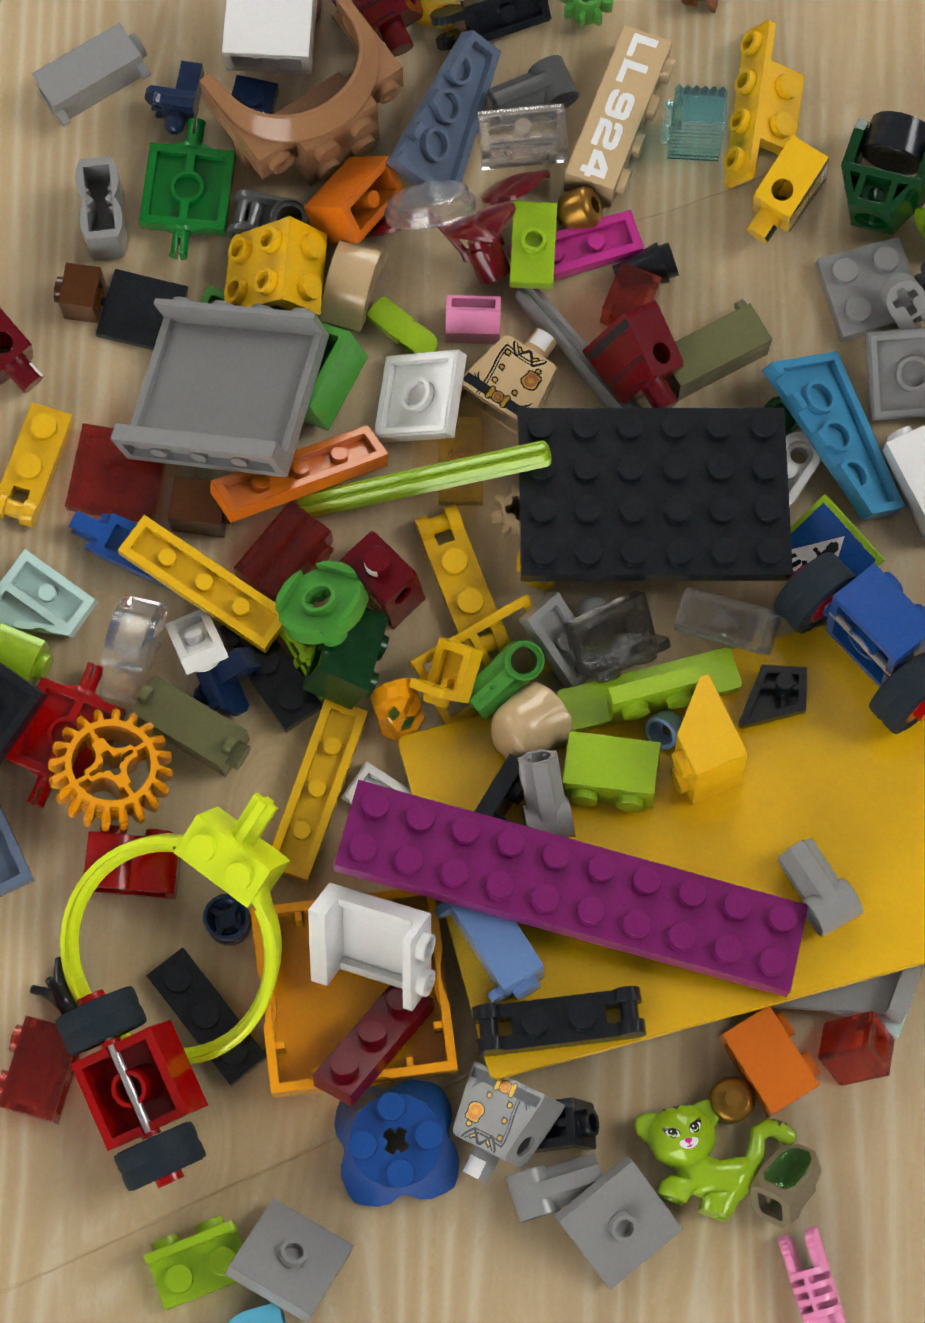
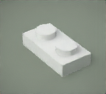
(196, 642)

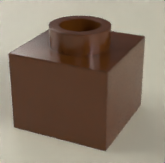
(80, 292)

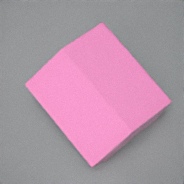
(473, 319)

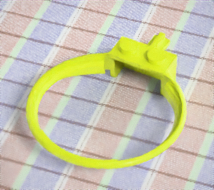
(230, 857)

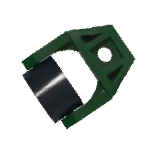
(885, 196)

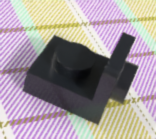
(574, 1127)

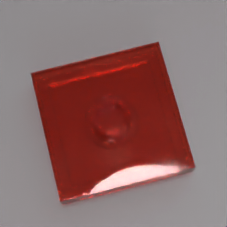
(109, 481)

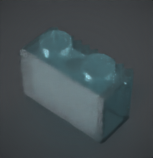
(694, 123)

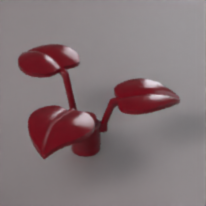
(484, 227)

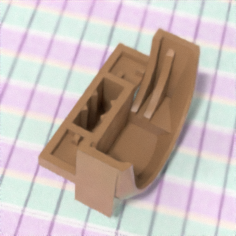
(323, 124)

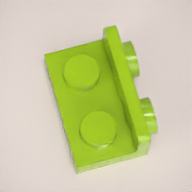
(195, 1264)

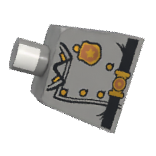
(502, 1121)

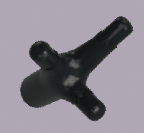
(57, 990)

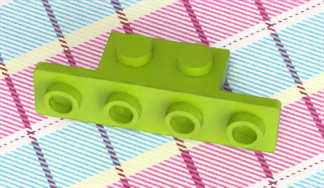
(648, 689)

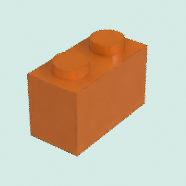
(353, 199)
(770, 1060)

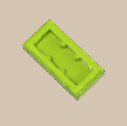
(533, 245)

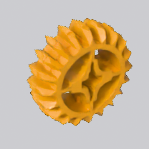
(119, 785)

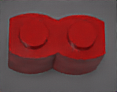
(144, 876)

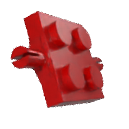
(57, 712)

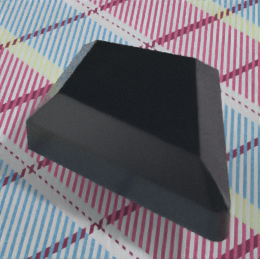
(775, 695)

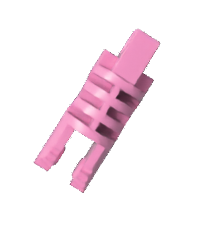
(815, 1285)

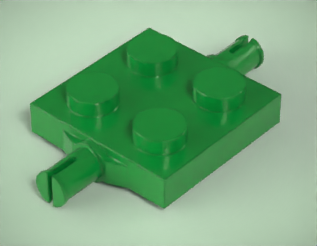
(187, 189)

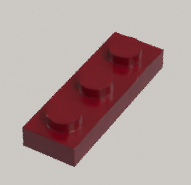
(370, 1046)

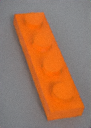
(310, 471)

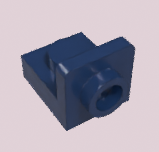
(256, 93)

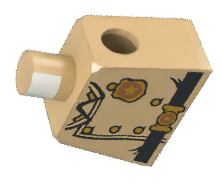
(511, 378)

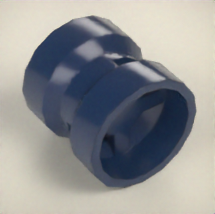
(225, 913)

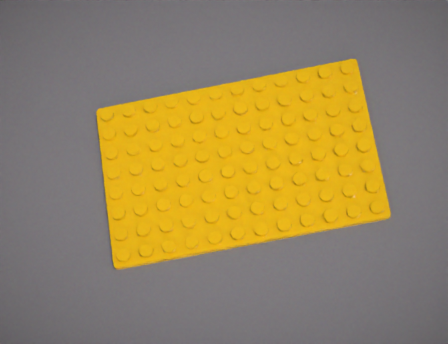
(805, 777)

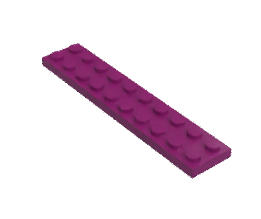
(571, 888)

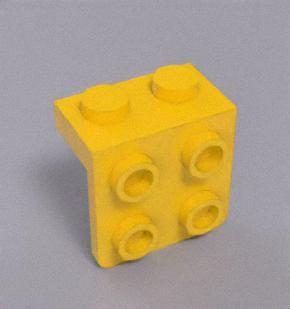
(277, 266)

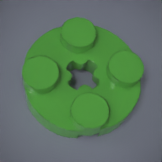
(335, 618)

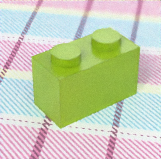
(610, 771)

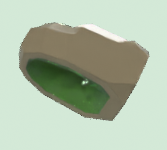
(785, 1184)

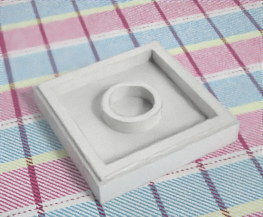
(420, 396)

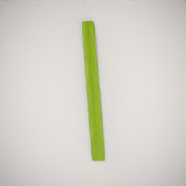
(427, 479)

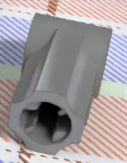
(544, 797)
(828, 898)
(545, 1189)

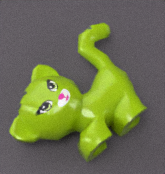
(685, 1139)

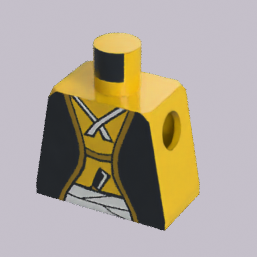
(793, 176)

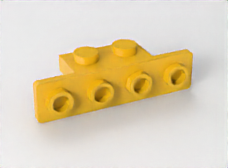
(764, 105)

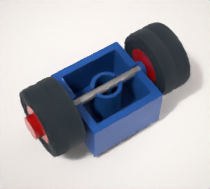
(871, 624)

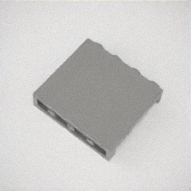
(225, 387)

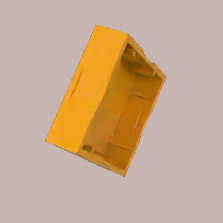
(311, 1019)

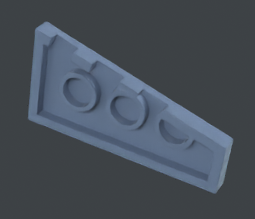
(445, 123)

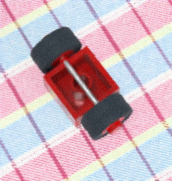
(135, 1085)

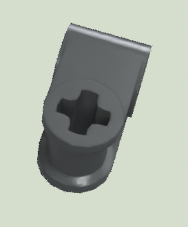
(260, 209)

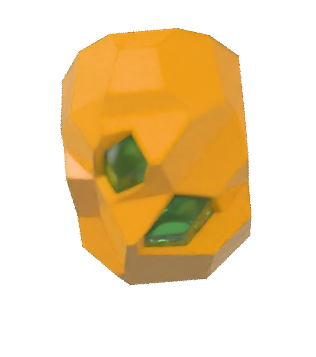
(397, 709)

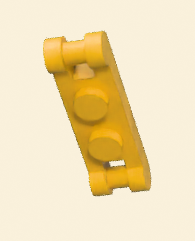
(460, 576)

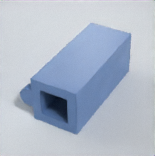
(500, 950)

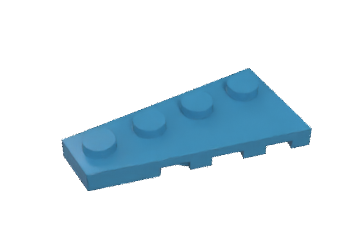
(833, 421)

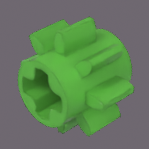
(587, 12)

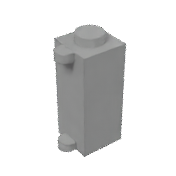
(91, 73)

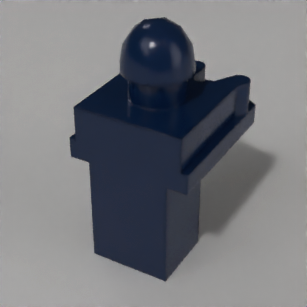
(179, 103)
(221, 684)

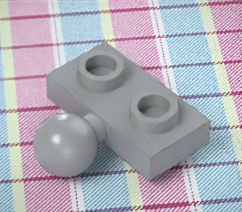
(546, 629)

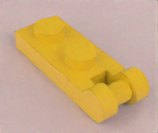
(34, 462)

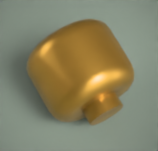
(579, 208)
(732, 1100)

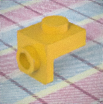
(450, 674)

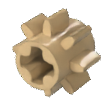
(506, 517)

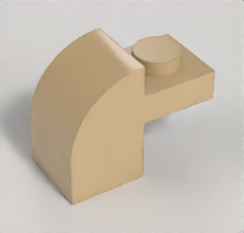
(352, 283)

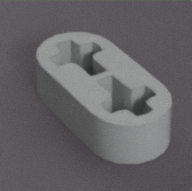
(903, 316)

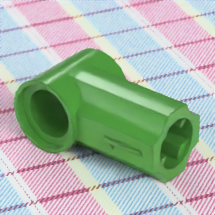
(499, 679)

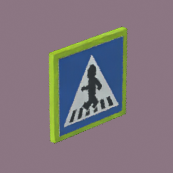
(829, 530)

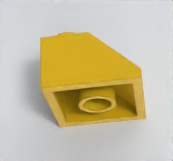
(708, 747)

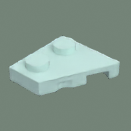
(42, 599)

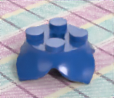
(423, 1170)

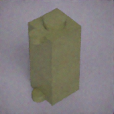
(720, 349)
(192, 726)

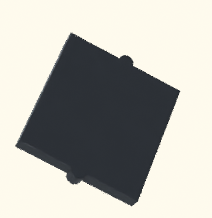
(130, 308)

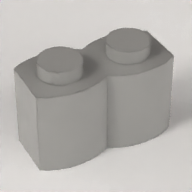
(101, 207)

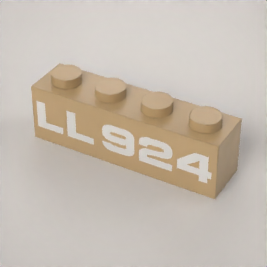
(619, 113)

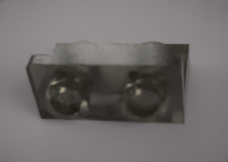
(614, 637)

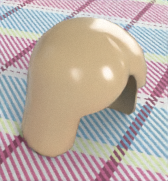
(531, 721)

